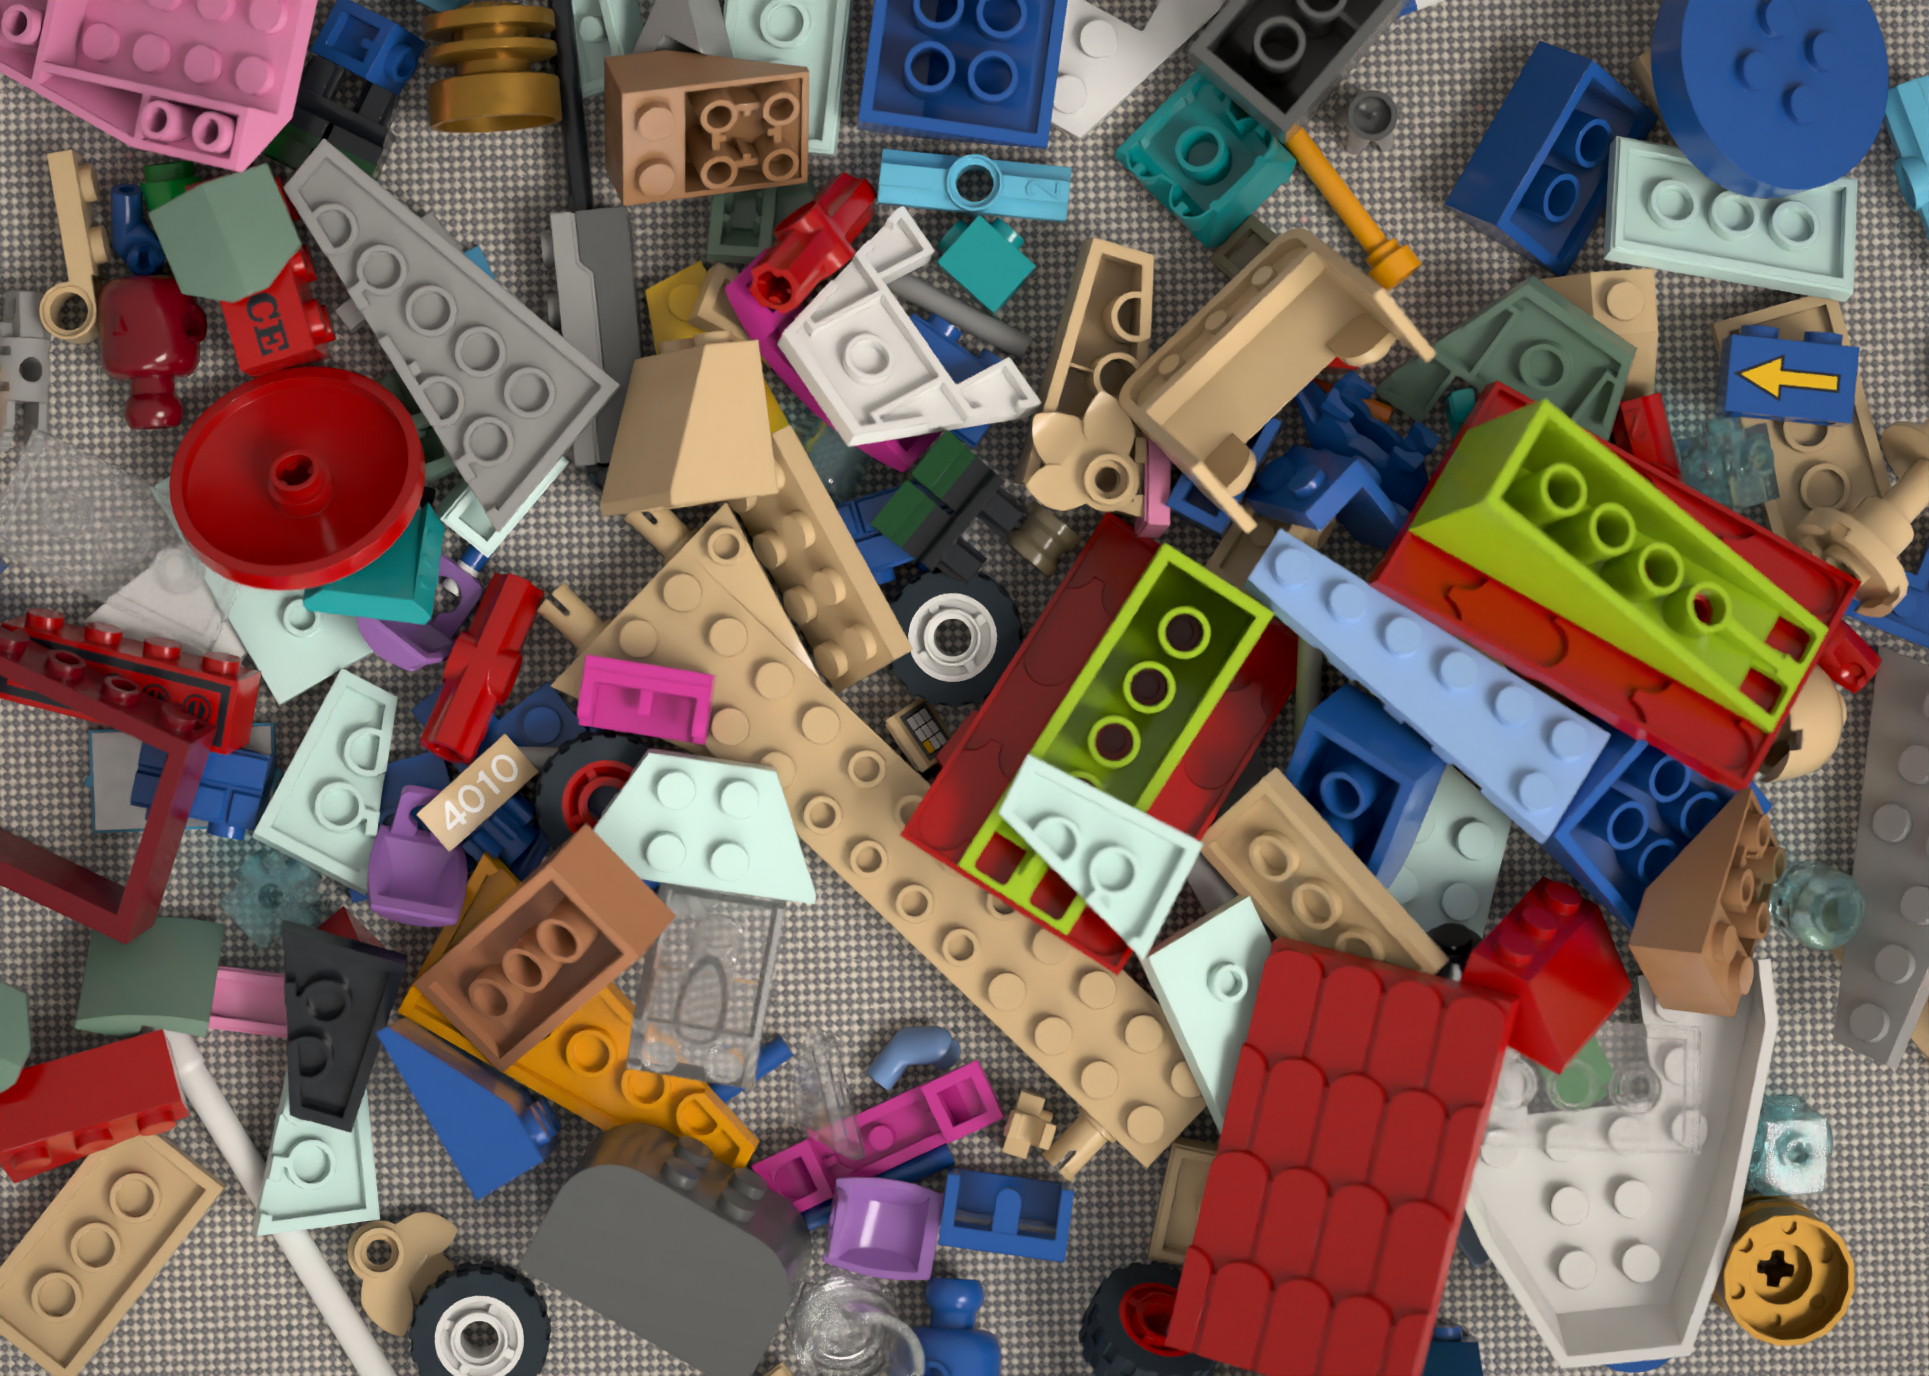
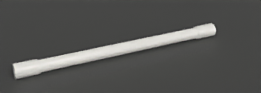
(296, 1245)

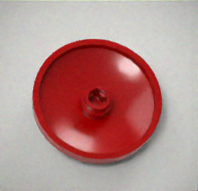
(297, 478)

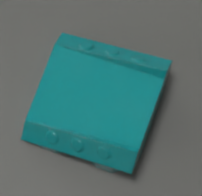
(1206, 160)
(395, 584)

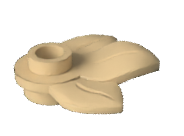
(1078, 450)
(414, 1263)

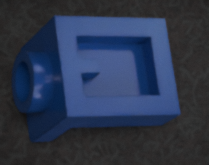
(369, 46)

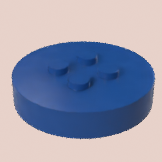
(1770, 89)

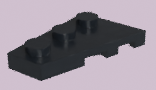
(335, 1005)

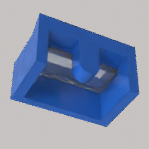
(1006, 1214)

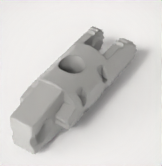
(26, 344)

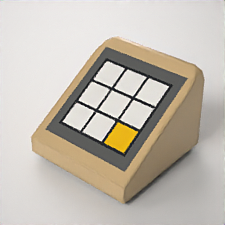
(919, 733)

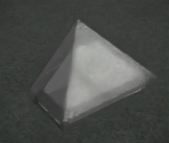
(821, 1098)

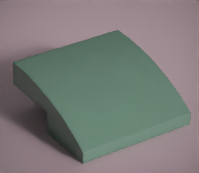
(154, 981)

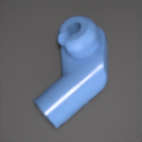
(914, 1047)

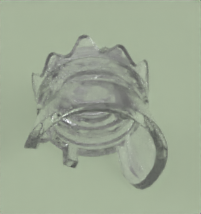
(851, 1329)

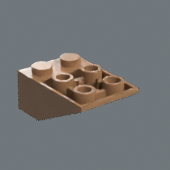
(702, 125)
(1709, 912)

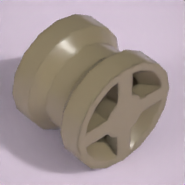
(1042, 539)

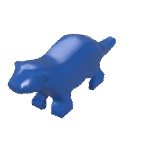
(1346, 427)

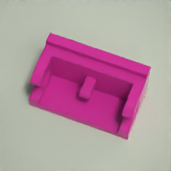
(646, 699)

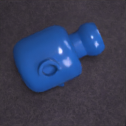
(951, 1341)

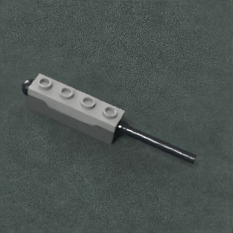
(593, 265)

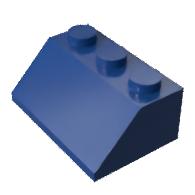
(1546, 158)

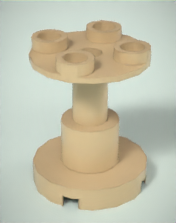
(1877, 529)

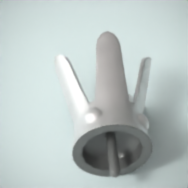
(1369, 118)

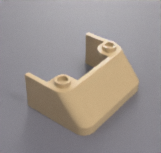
(1254, 354)

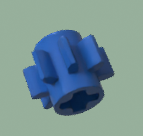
(504, 832)

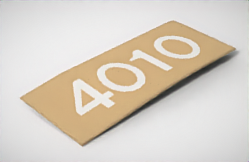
(477, 792)

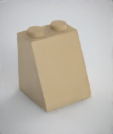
(692, 428)

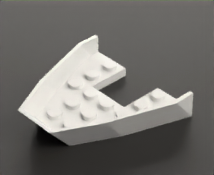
(1623, 1245)

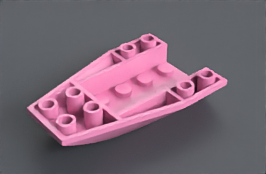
(165, 73)

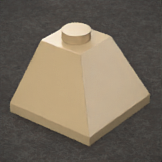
(1626, 306)

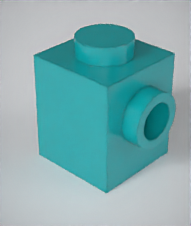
(985, 261)

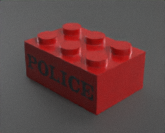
(284, 322)

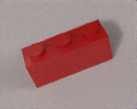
(1561, 966)

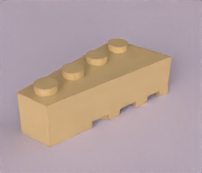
(1098, 348)

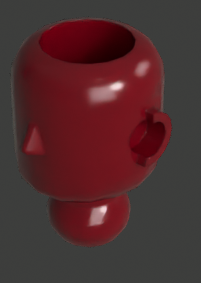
(150, 340)

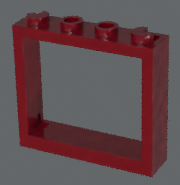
(120, 703)

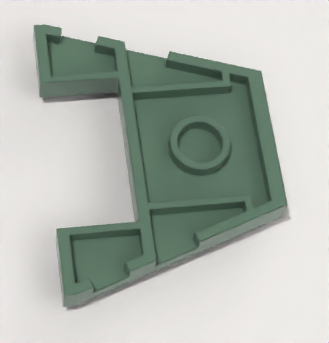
(1530, 344)

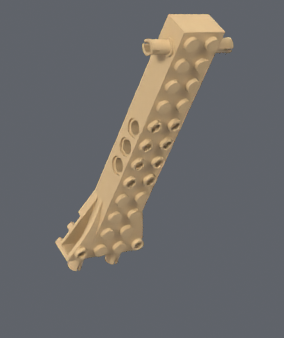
(851, 801)

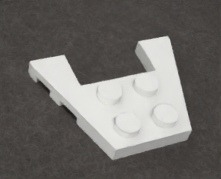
(1109, 59)
(874, 365)

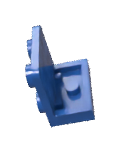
(1316, 485)

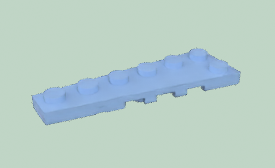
(1473, 711)

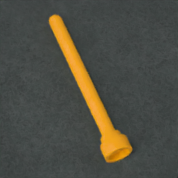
(1387, 259)

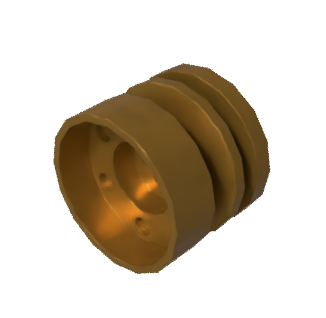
(491, 68)
(1799, 1294)

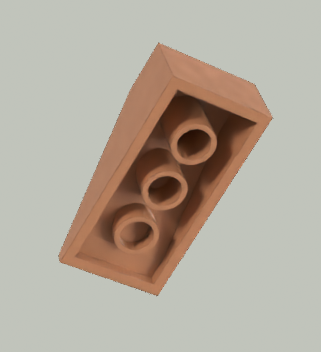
(545, 949)

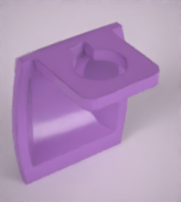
(419, 645)
(411, 870)
(883, 1228)

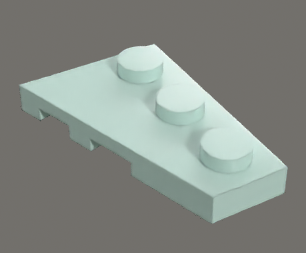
(1104, 848)
(316, 1174)

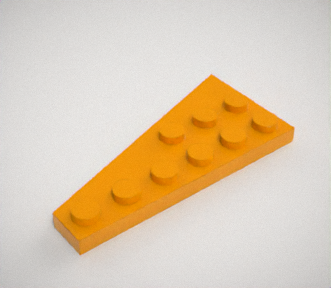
(587, 1055)

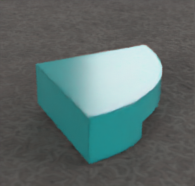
(1457, 408)

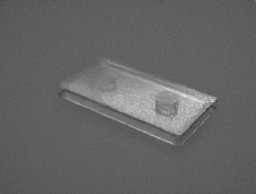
(110, 541)
(1621, 1093)

